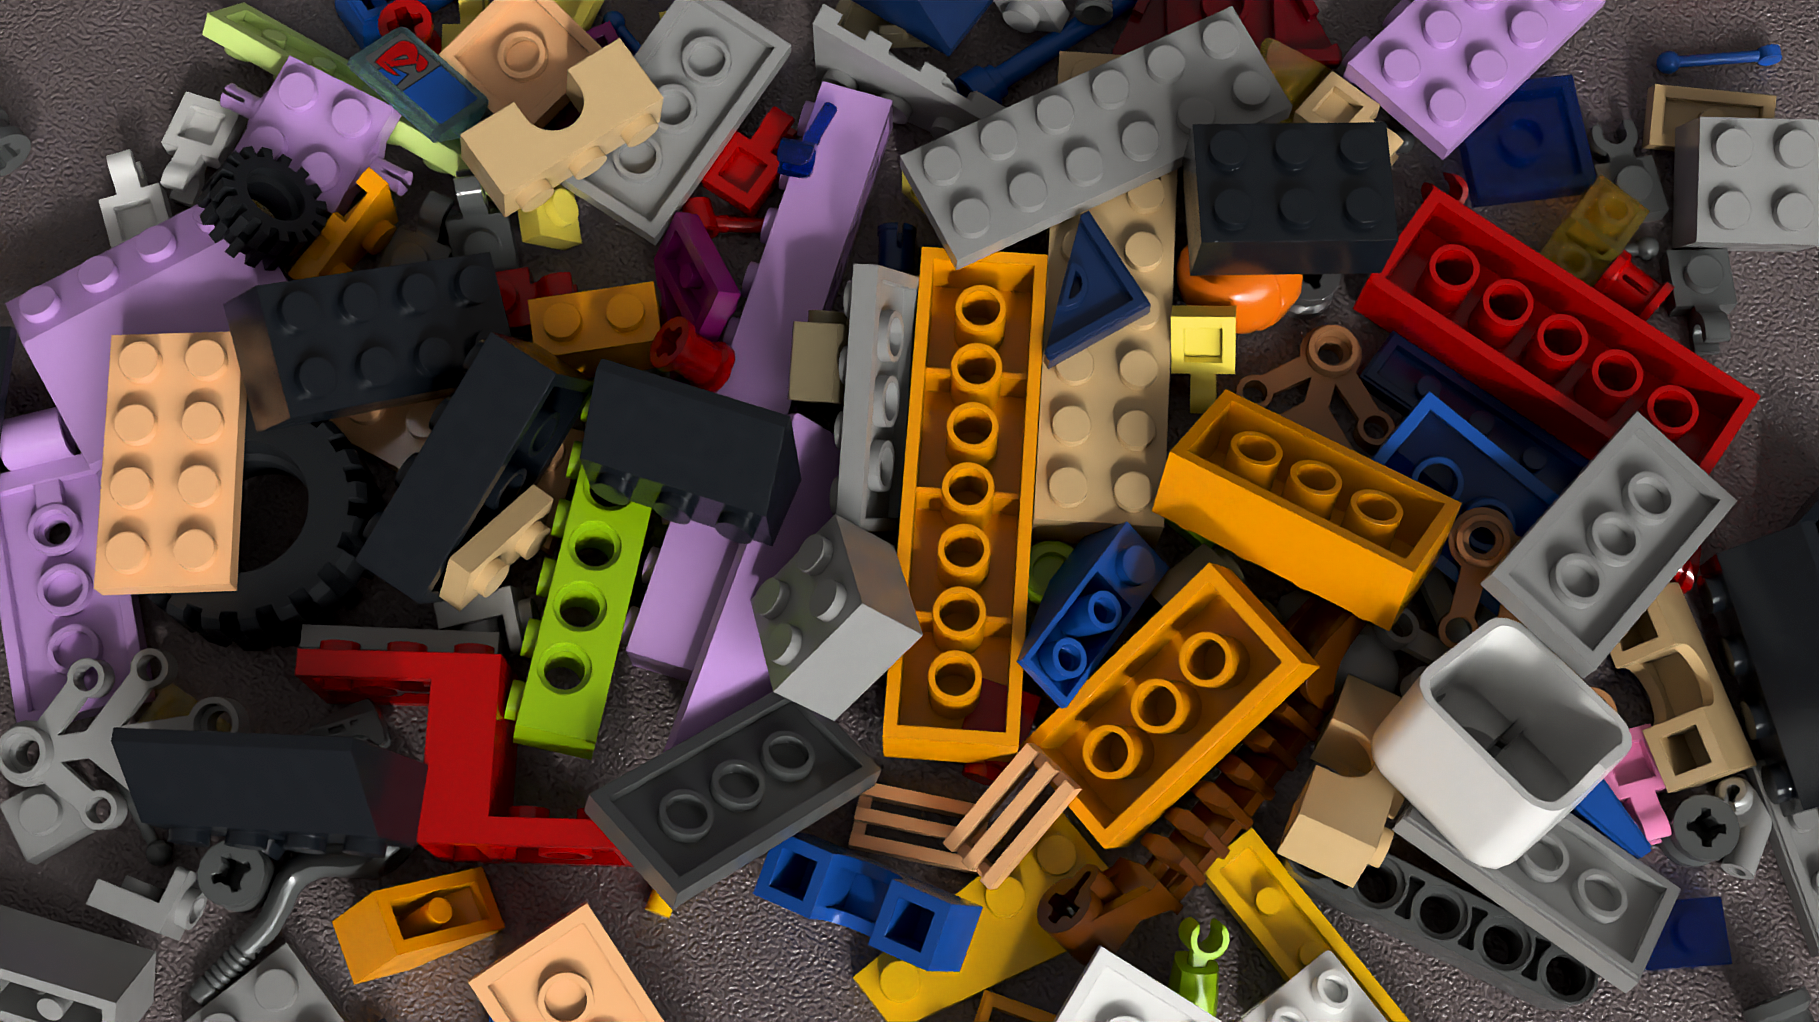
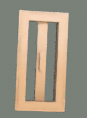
(916, 800)
(975, 855)

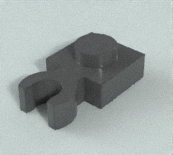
(1633, 175)

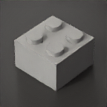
(1746, 184)
(835, 618)

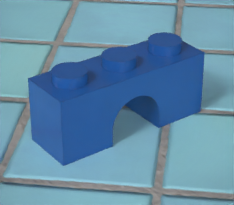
(890, 907)

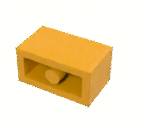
(597, 325)

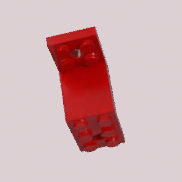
(467, 751)

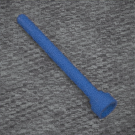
(995, 80)

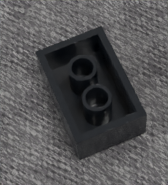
(1289, 198)

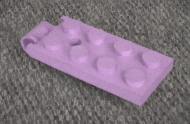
(47, 588)

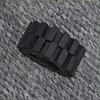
(249, 229)

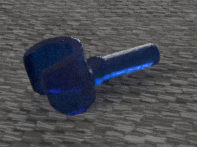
(799, 157)

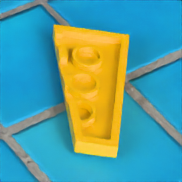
(1004, 939)

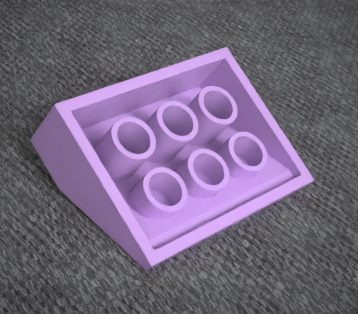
(151, 284)

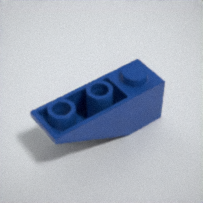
(1088, 608)

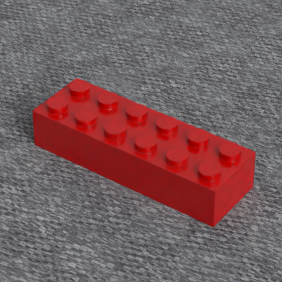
(1546, 338)

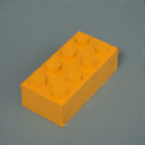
(1305, 508)
(1172, 704)

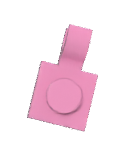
(1636, 785)

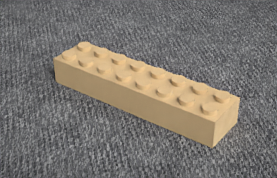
(1109, 403)

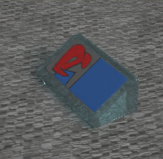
(420, 85)

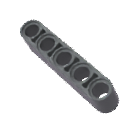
(1462, 940)

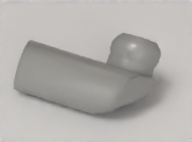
(1754, 826)

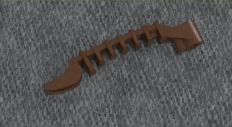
(1109, 904)

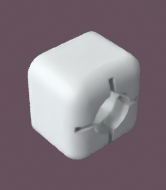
(1495, 688)

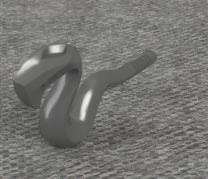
(357, 720)

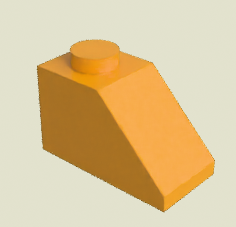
(416, 923)

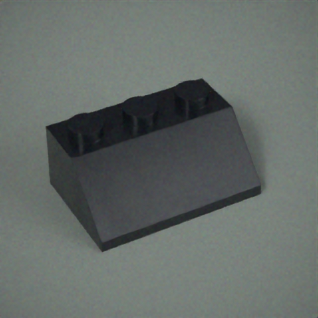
(689, 453)

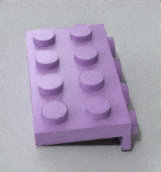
(1456, 61)

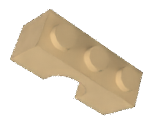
(524, 163)
(1694, 722)
(1342, 817)

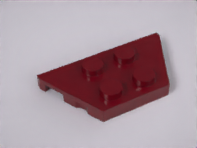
(1283, 20)

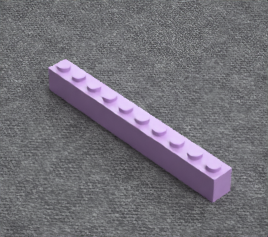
(798, 272)

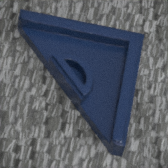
(1094, 296)

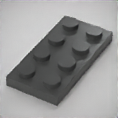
(730, 794)

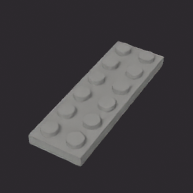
(1089, 137)

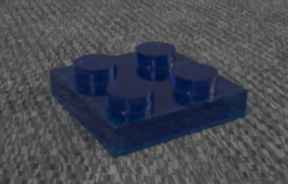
(1530, 147)

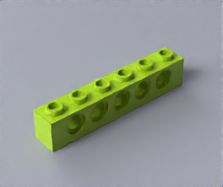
(572, 717)

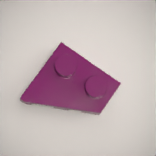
(694, 279)

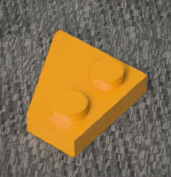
(349, 238)

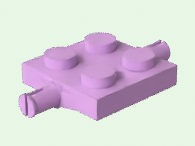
(323, 128)

